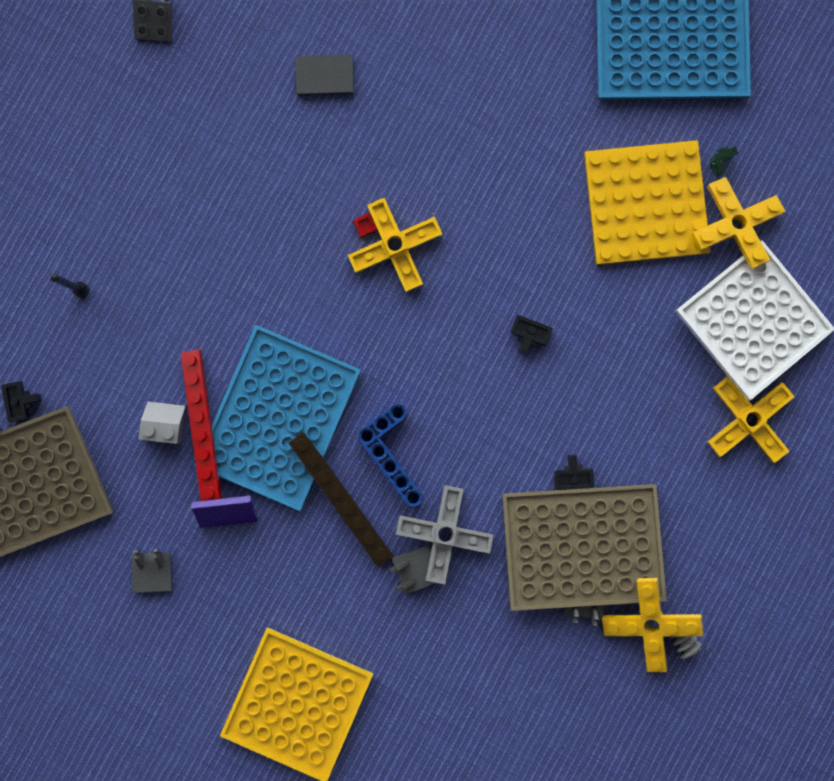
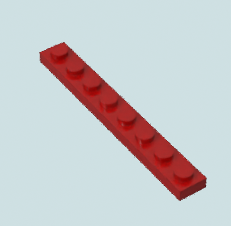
(201, 425)

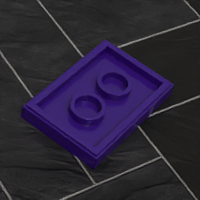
(224, 511)

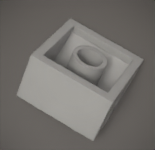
(162, 423)

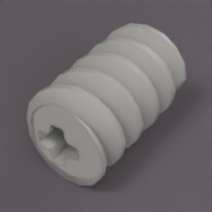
(687, 644)

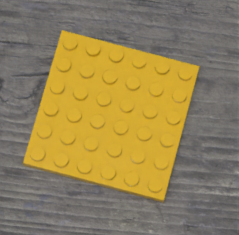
(645, 201)
(296, 704)

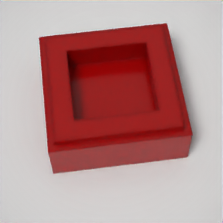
(365, 225)

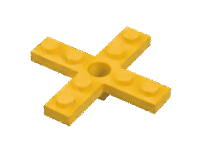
(750, 217)
(401, 258)
(739, 429)
(653, 637)

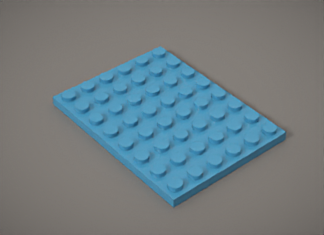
(673, 49)
(269, 402)

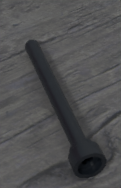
(79, 288)

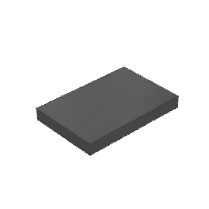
(324, 75)

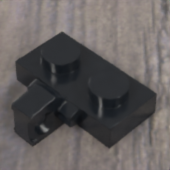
(530, 333)
(18, 401)
(573, 476)

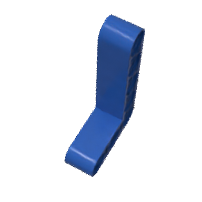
(387, 456)

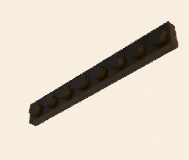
(340, 499)

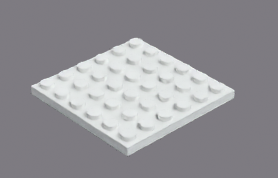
(755, 322)

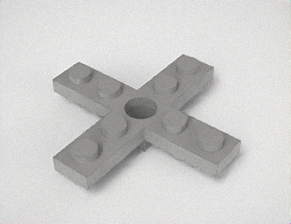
(429, 531)

